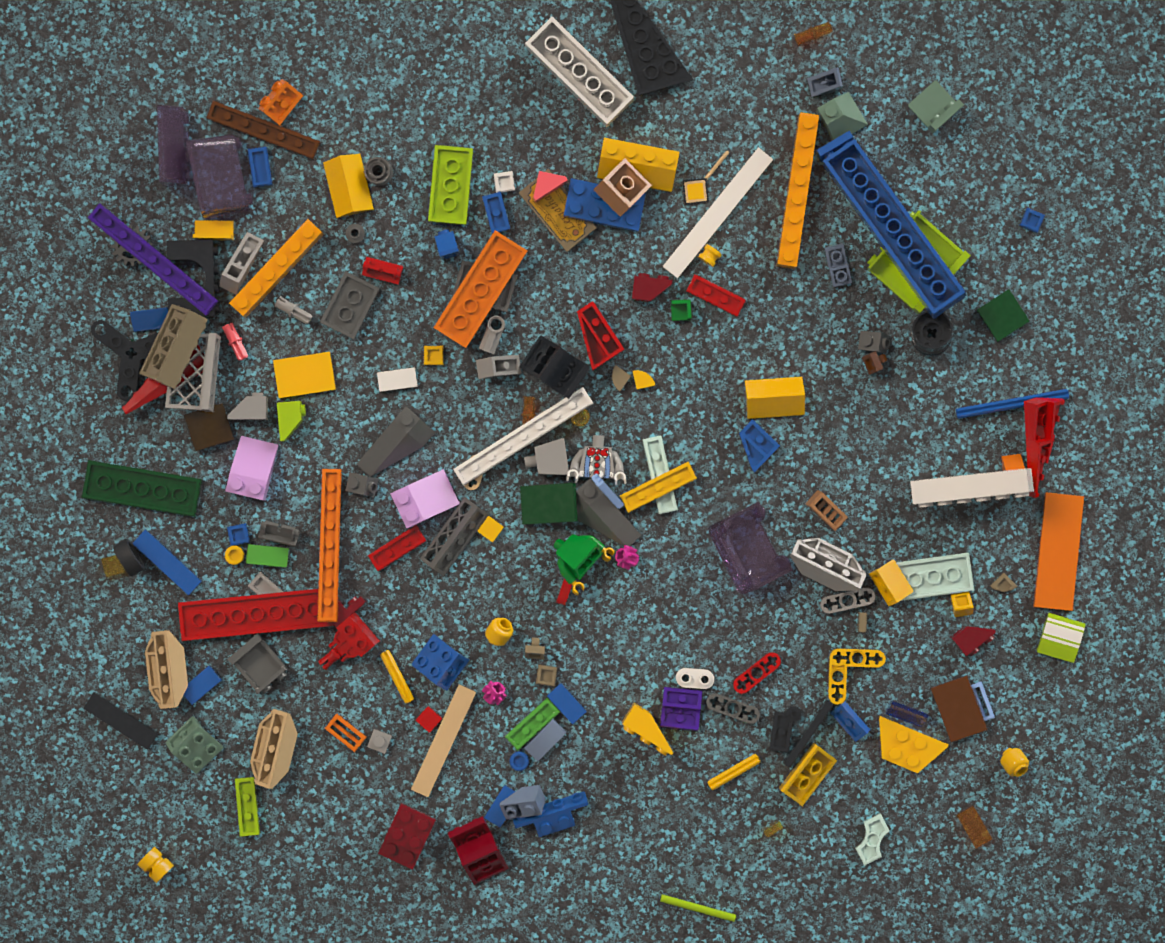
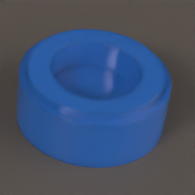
(519, 761)

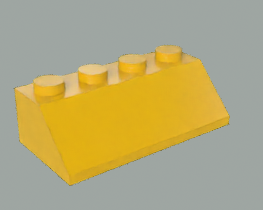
(653, 163)

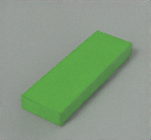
(532, 723)

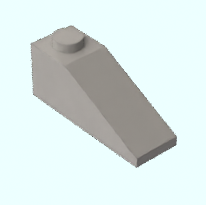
(241, 263)

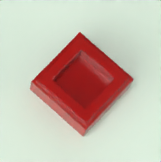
(428, 719)

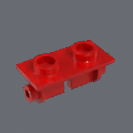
(382, 270)

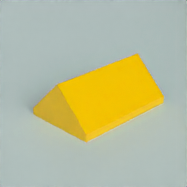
(348, 185)
(775, 397)
(807, 774)

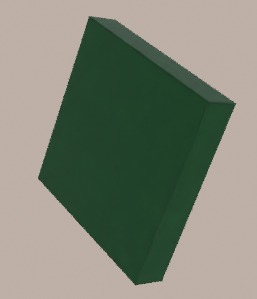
(1003, 315)

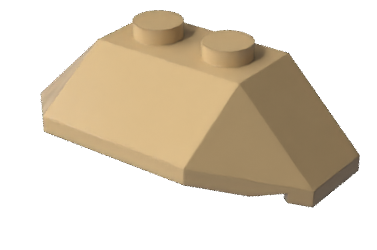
(166, 669)
(273, 748)

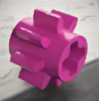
(627, 557)
(494, 693)

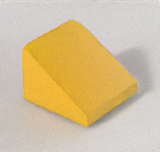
(962, 604)

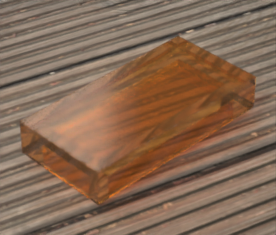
(974, 826)

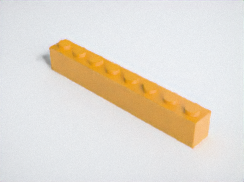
(797, 190)

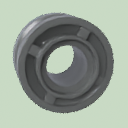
(386, 175)

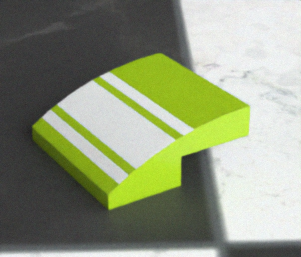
(1061, 637)

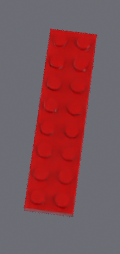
(249, 614)

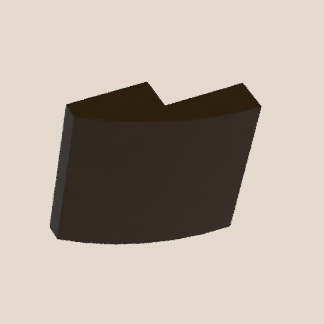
(208, 428)

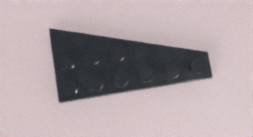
(647, 51)

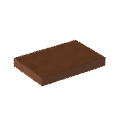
(959, 708)

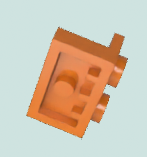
(280, 101)

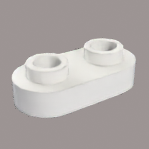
(695, 678)

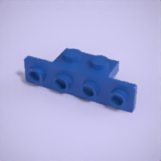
(555, 815)

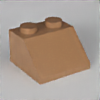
(622, 187)

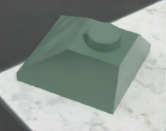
(841, 116)

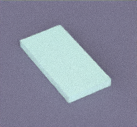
(938, 575)

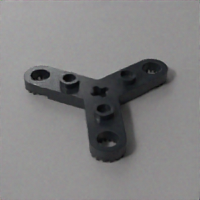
(120, 345)

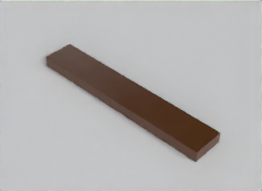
(263, 130)

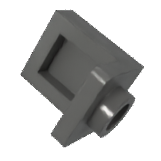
(873, 342)
(362, 484)

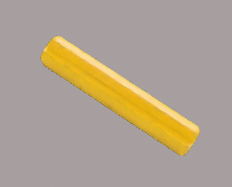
(397, 676)
(733, 772)

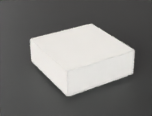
(504, 182)

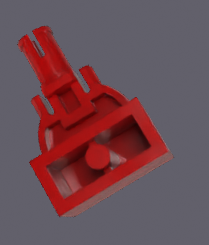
(352, 639)

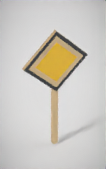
(696, 190)

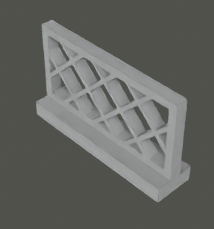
(208, 377)

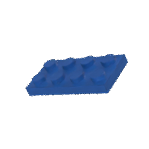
(588, 206)

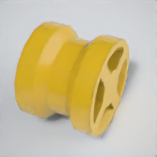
(709, 255)

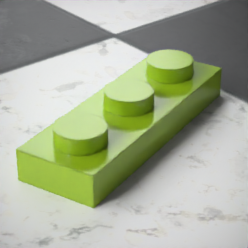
(247, 806)

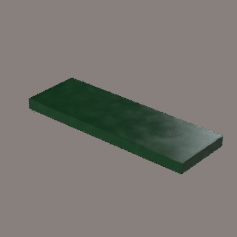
(141, 488)

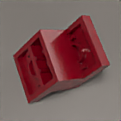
(407, 836)
(478, 850)

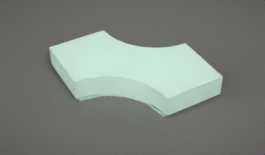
(870, 846)

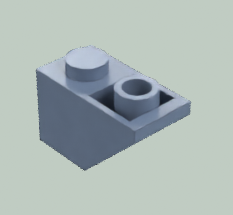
(524, 803)

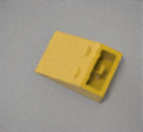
(642, 722)

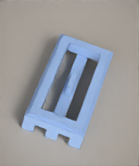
(607, 491)
(986, 701)

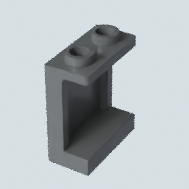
(258, 664)

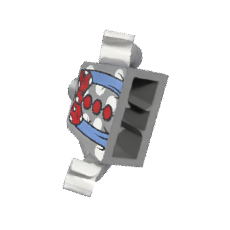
(597, 460)

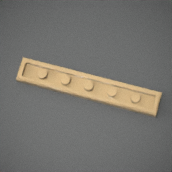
(443, 740)

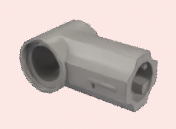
(491, 337)

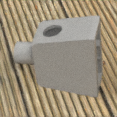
(549, 458)

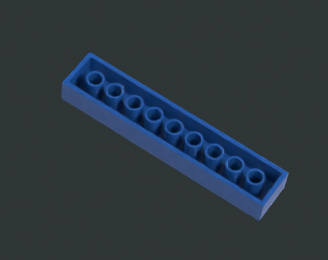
(894, 229)

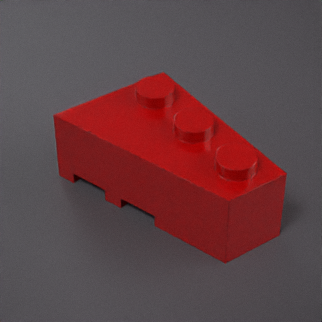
(598, 336)

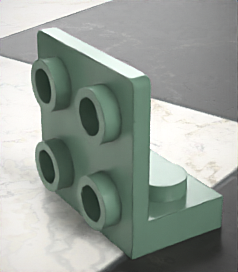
(934, 106)
(193, 745)

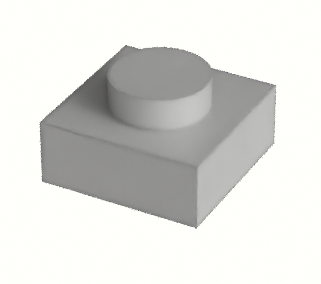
(379, 741)

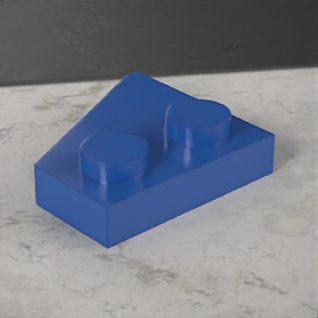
(757, 444)

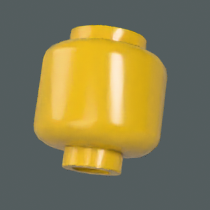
(499, 631)
(1014, 762)

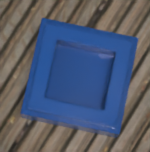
(1031, 220)
(238, 534)

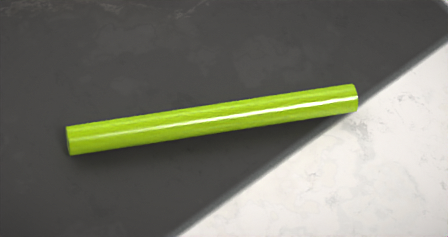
(698, 908)

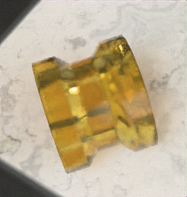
(581, 419)

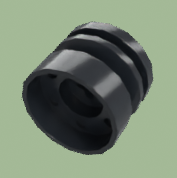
(925, 324)

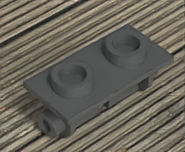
(285, 535)

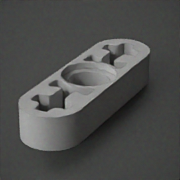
(834, 608)

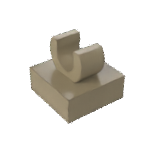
(535, 651)

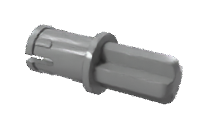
(293, 310)

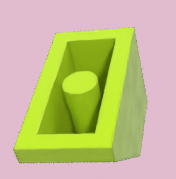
(289, 418)

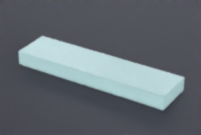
(657, 466)

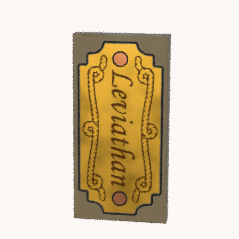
(550, 212)

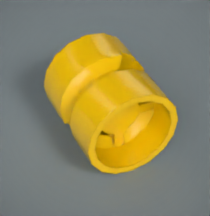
(155, 864)

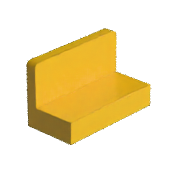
(214, 230)
(891, 583)

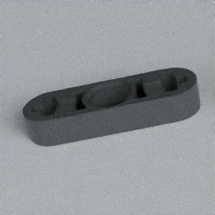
(721, 699)

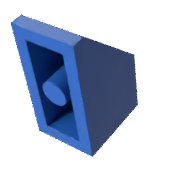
(446, 244)

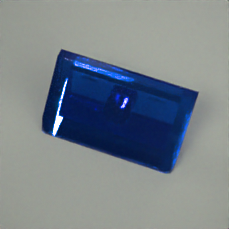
(906, 713)

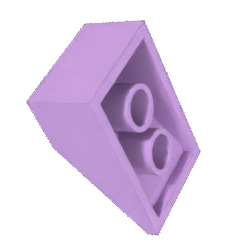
(252, 468)
(425, 499)

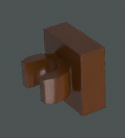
(874, 362)

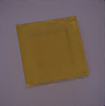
(112, 566)
(772, 828)

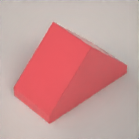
(547, 184)

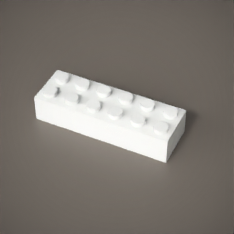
(579, 71)
(976, 486)

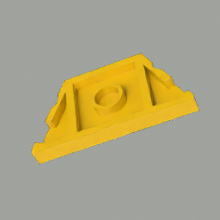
(907, 746)

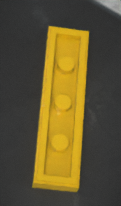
(658, 487)

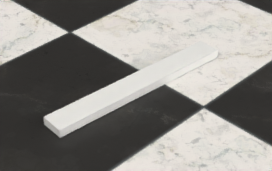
(717, 213)
(523, 436)

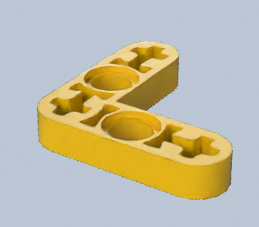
(842, 667)

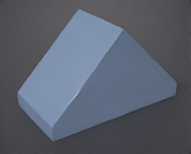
(825, 82)

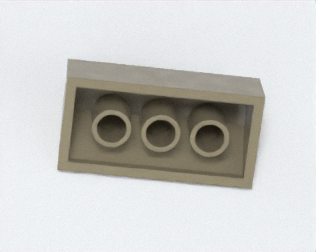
(173, 346)

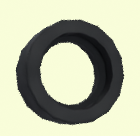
(128, 557)

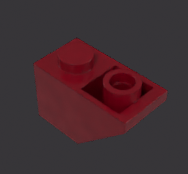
(647, 288)
(970, 638)

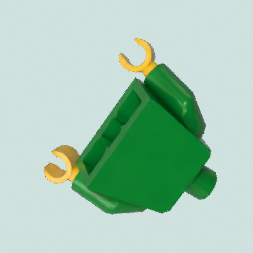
(577, 557)

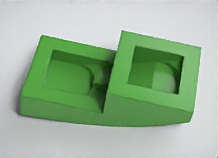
(267, 555)

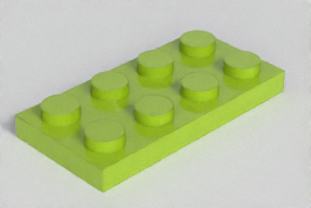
(450, 185)

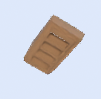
(813, 501)

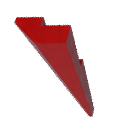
(153, 389)
(1039, 430)

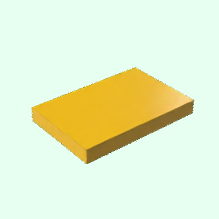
(304, 375)

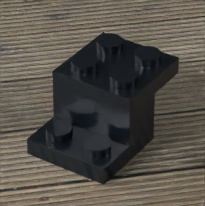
(554, 367)

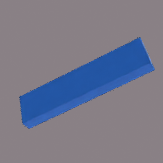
(167, 562)

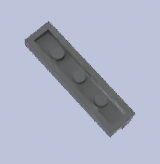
(456, 538)

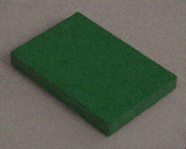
(548, 503)

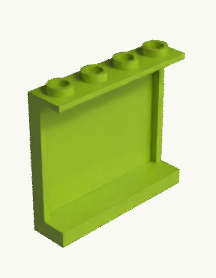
(888, 274)

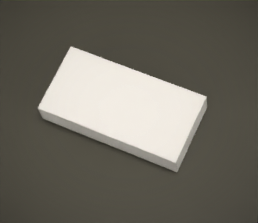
(397, 379)

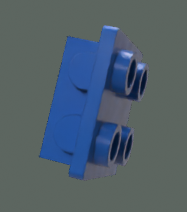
(439, 662)

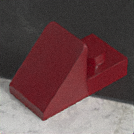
(343, 612)

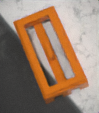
(351, 727)

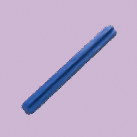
(1006, 404)

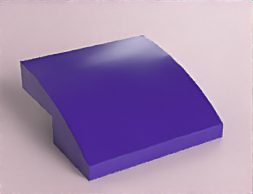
(681, 709)

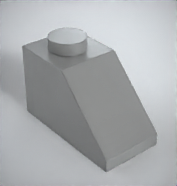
(498, 366)
(251, 408)

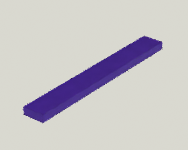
(153, 259)

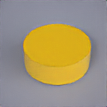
(234, 555)

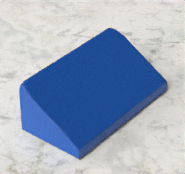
(148, 319)

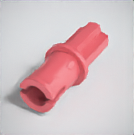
(235, 341)

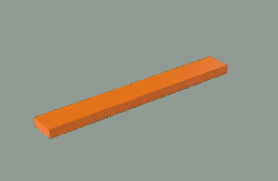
(329, 545)

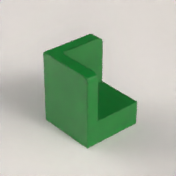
(681, 310)

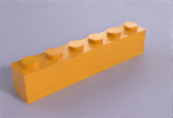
(276, 268)

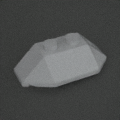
(828, 564)

